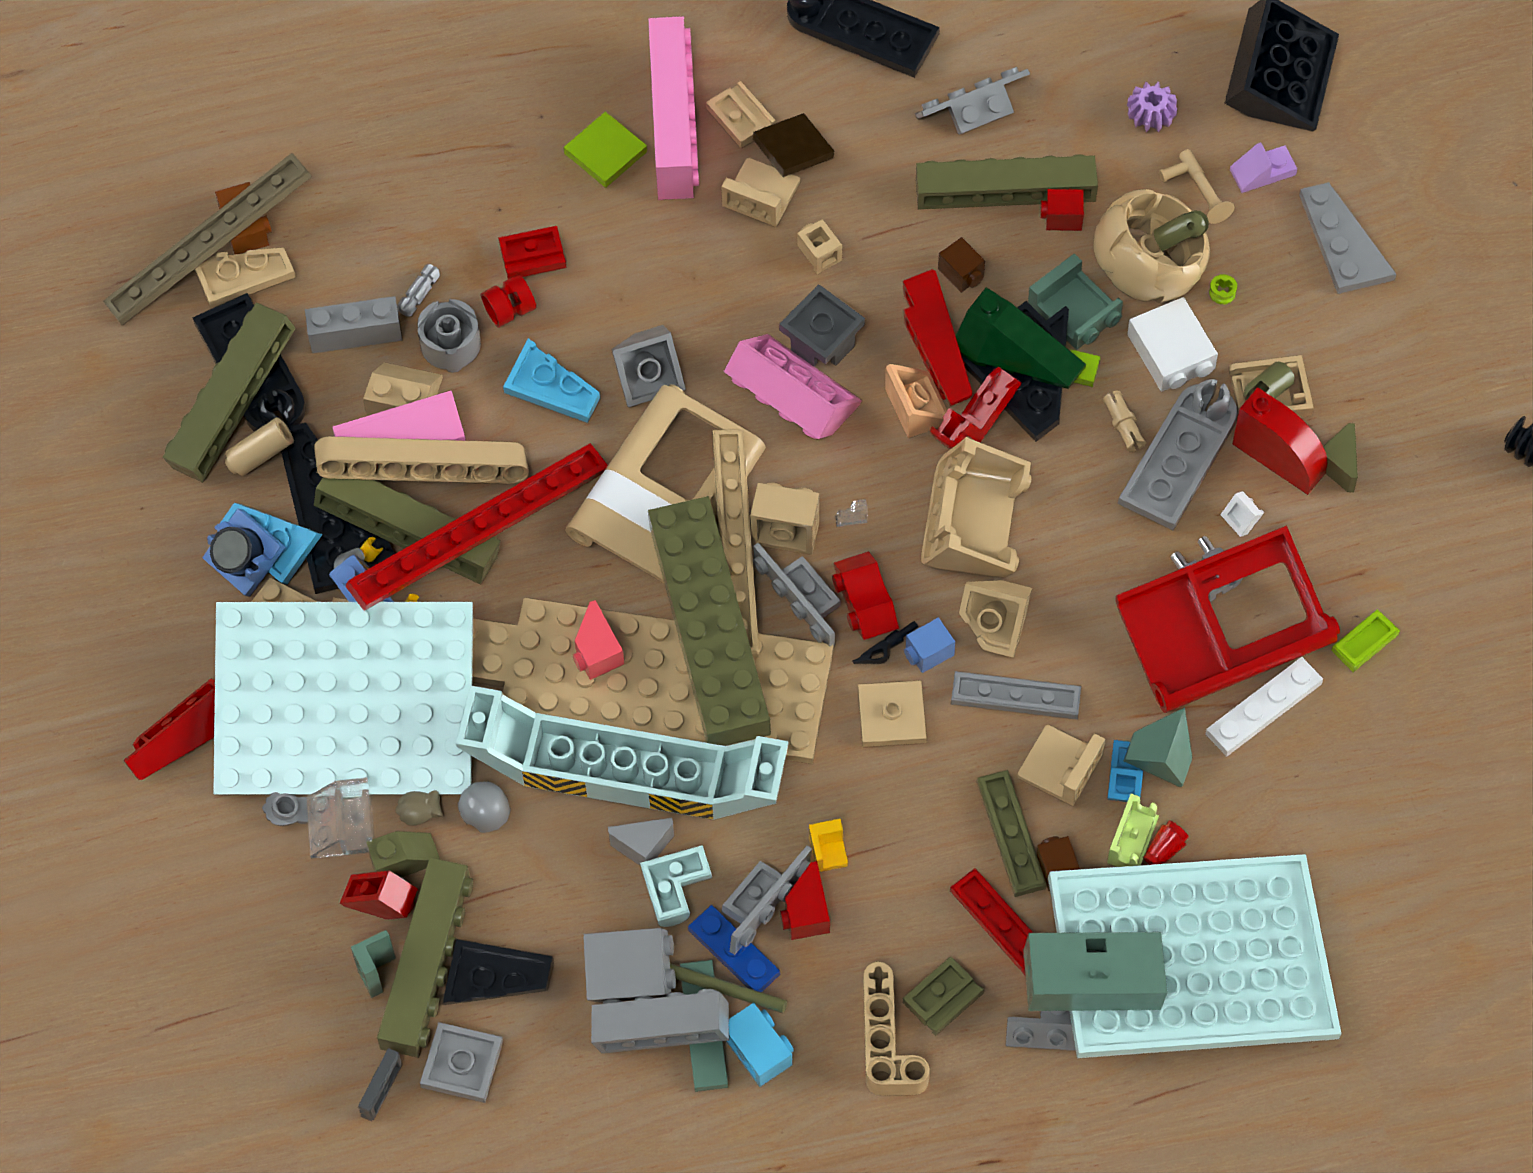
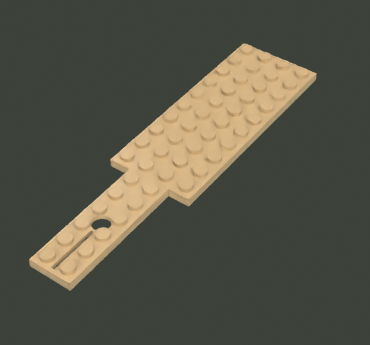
(652, 686)

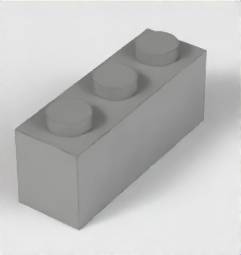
(353, 324)

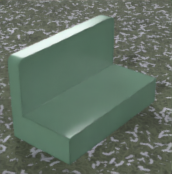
(371, 955)

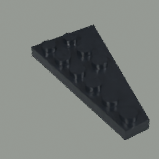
(337, 533)

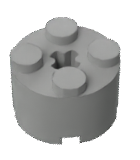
(449, 334)

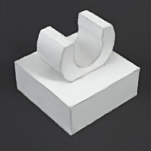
(1241, 513)

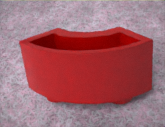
(865, 595)

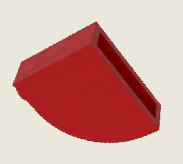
(1280, 441)

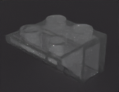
(340, 818)

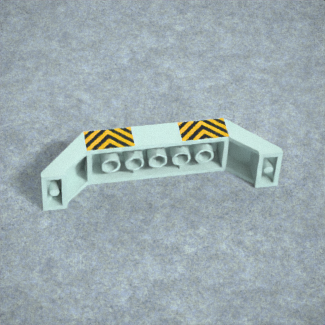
(618, 761)

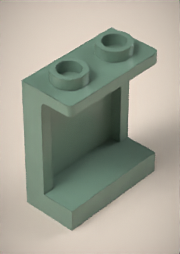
(1087, 304)

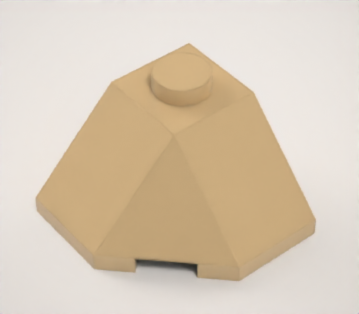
(996, 613)

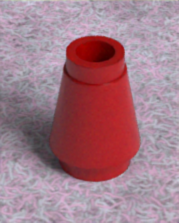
(1166, 843)

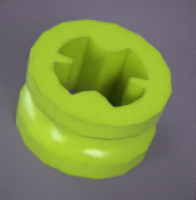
(1222, 296)

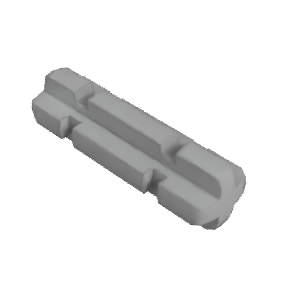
(418, 290)

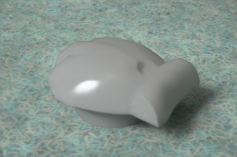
(286, 809)

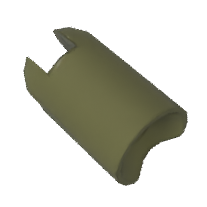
(1182, 227)
(1272, 380)

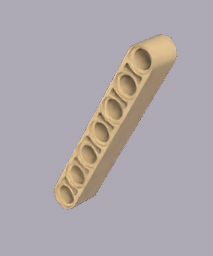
(420, 460)

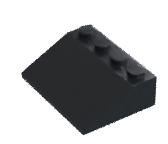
(1282, 66)

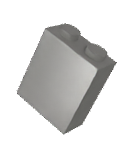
(628, 964)

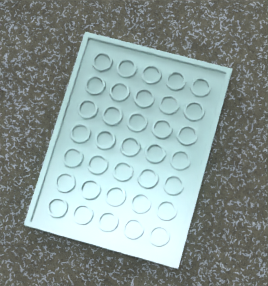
(341, 696)
(1236, 952)

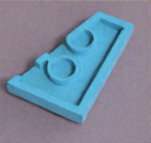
(549, 385)

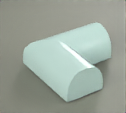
(665, 881)

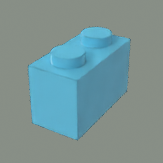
(758, 1044)

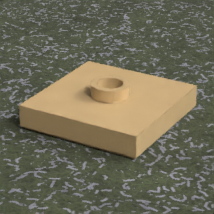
(892, 713)

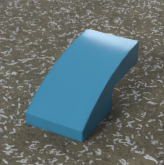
(1124, 777)

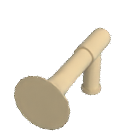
(1219, 210)

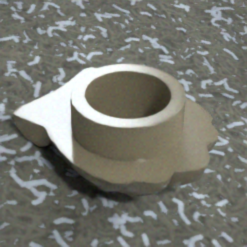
(419, 807)

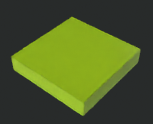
(605, 149)

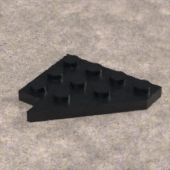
(1035, 403)

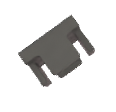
(822, 327)

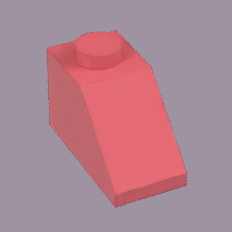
(596, 644)

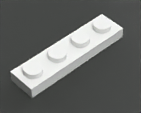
(1264, 706)

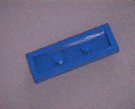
(747, 964)

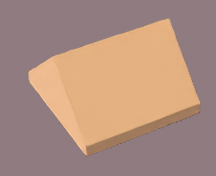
(914, 399)

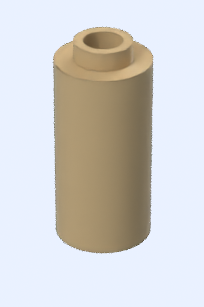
(258, 447)

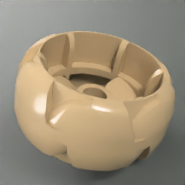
(1140, 266)

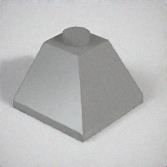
(646, 364)

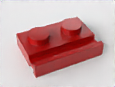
(532, 252)

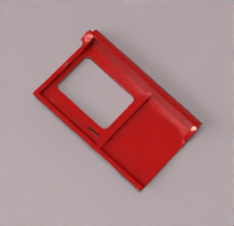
(1182, 639)

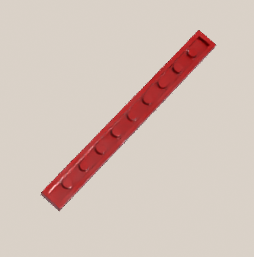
(476, 527)

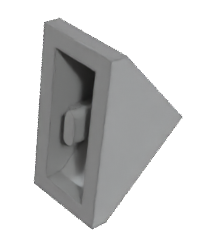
(642, 839)

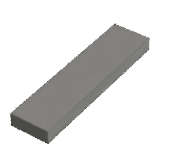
(1016, 695)

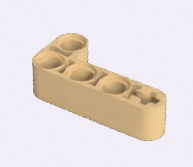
(884, 1029)

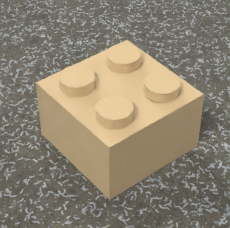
(785, 518)

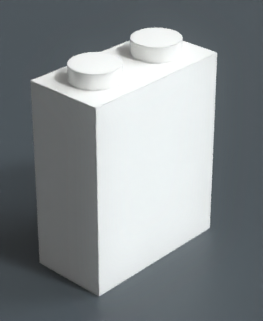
(1172, 344)

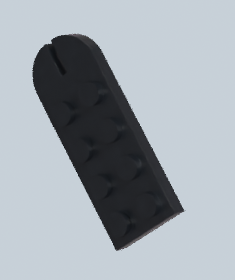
(867, 30)
(278, 389)

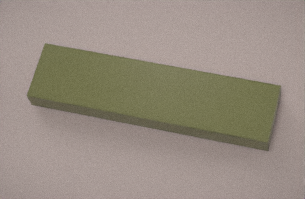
(1011, 833)

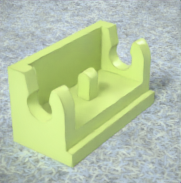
(1133, 833)

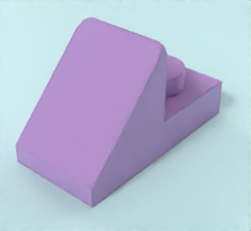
(1262, 167)

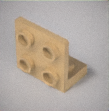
(759, 192)
(1061, 763)

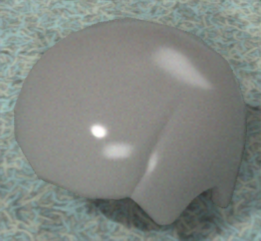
(484, 806)

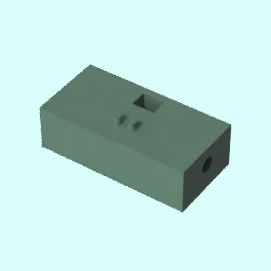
(1095, 971)

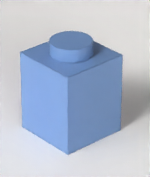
(929, 645)

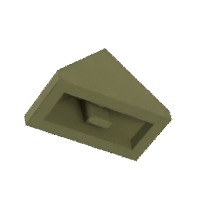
(1343, 458)

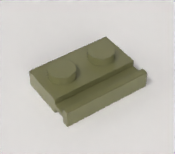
(943, 996)

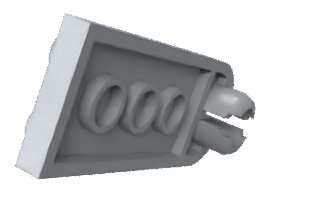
(1181, 454)

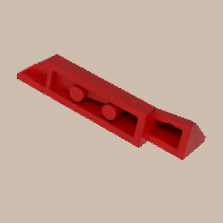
(934, 336)
(175, 733)

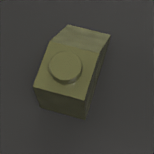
(402, 852)

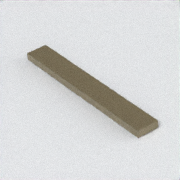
(207, 238)

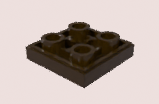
(793, 145)

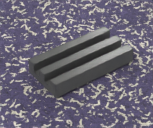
(380, 1085)

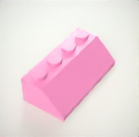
(791, 386)
(424, 419)

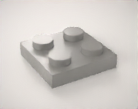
(461, 1062)

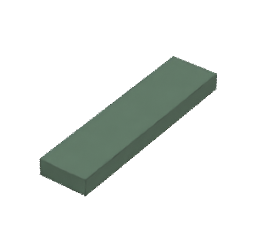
(708, 1057)

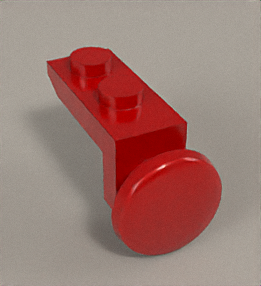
(980, 412)

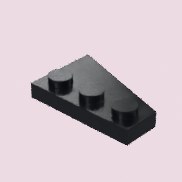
(494, 972)

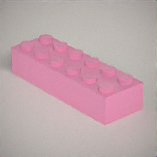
(673, 108)

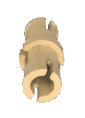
(1124, 421)

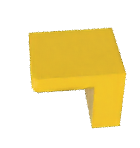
(828, 844)

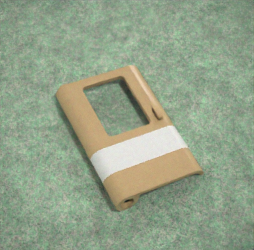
(620, 500)

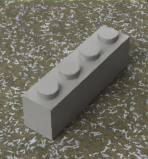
(660, 1021)

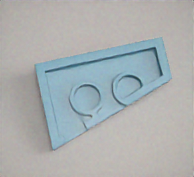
(296, 539)

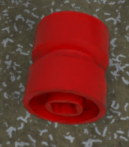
(499, 306)

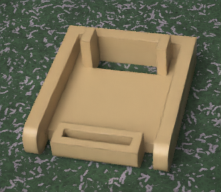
(1245, 372)

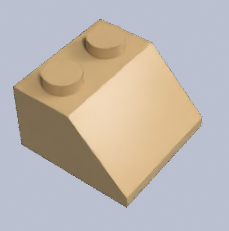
(398, 385)

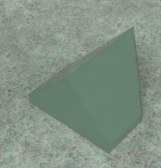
(1163, 748)

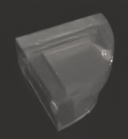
(854, 515)

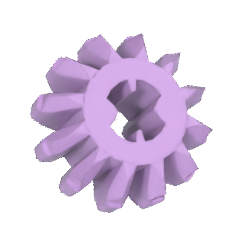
(1152, 106)

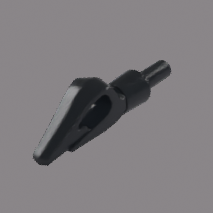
(885, 645)

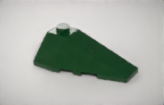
(1006, 338)

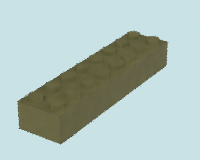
(709, 622)

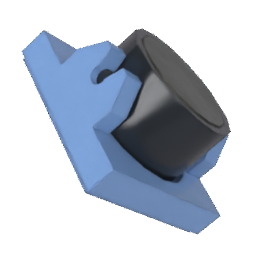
(240, 551)

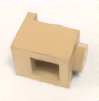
(819, 245)

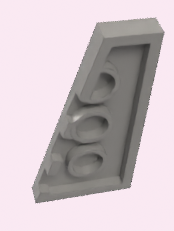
(1345, 246)

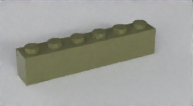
(1002, 181)
(228, 392)
(398, 520)
(424, 958)

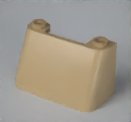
(974, 510)

